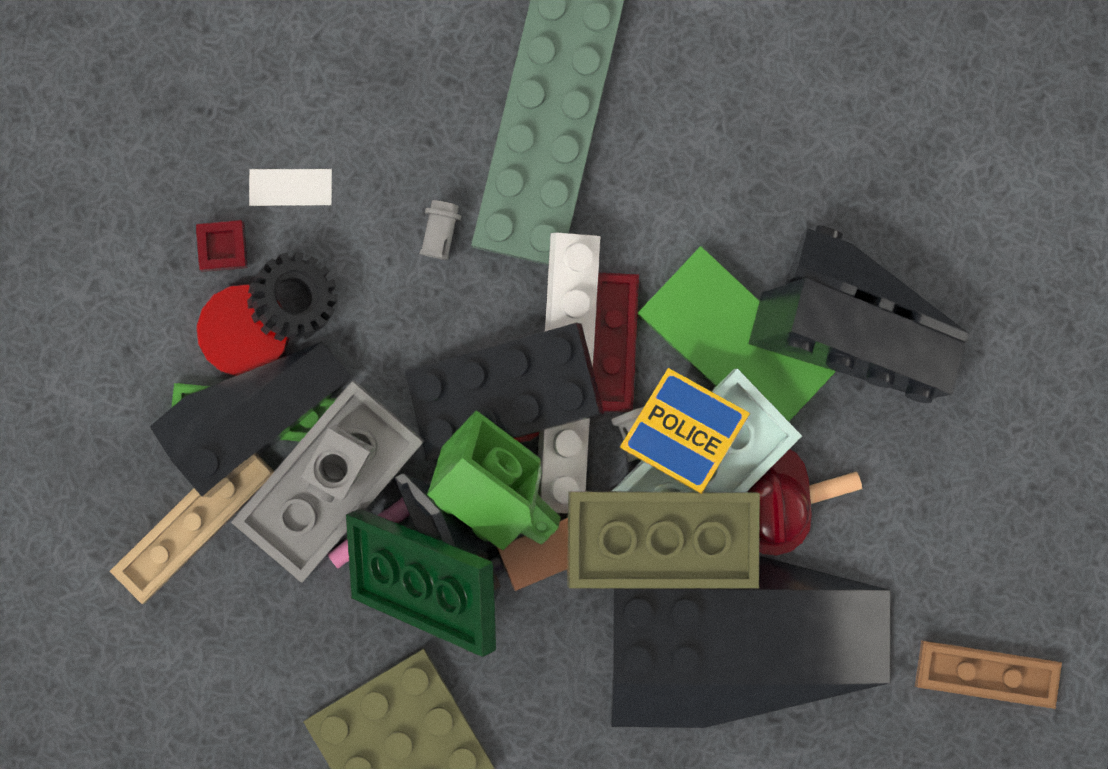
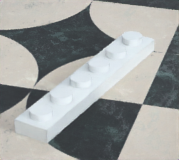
(569, 300)

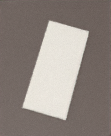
(290, 187)

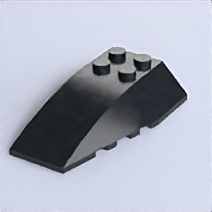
(745, 650)

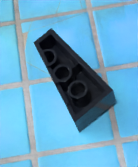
(856, 340)

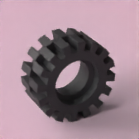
(304, 273)

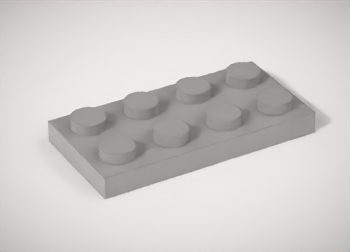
(301, 527)

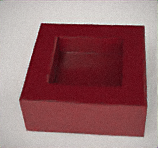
(221, 246)

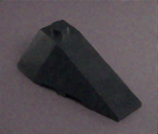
(849, 270)

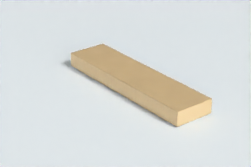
(186, 532)

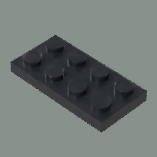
(515, 385)

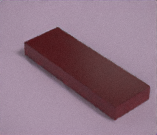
(616, 340)

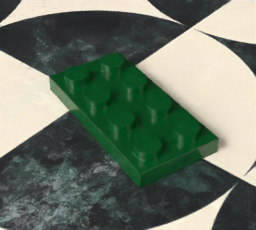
(422, 581)

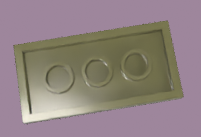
(663, 539)

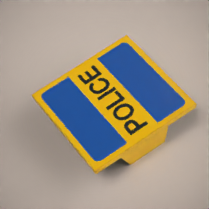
(685, 430)

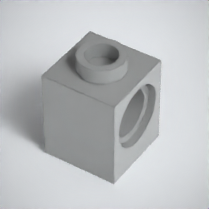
(347, 446)

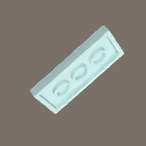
(754, 451)

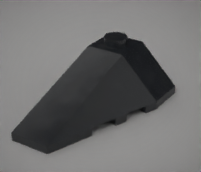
(237, 420)

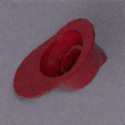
(783, 505)

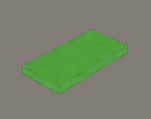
(710, 323)

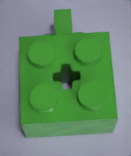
(492, 484)

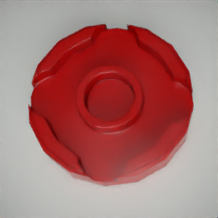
(230, 335)

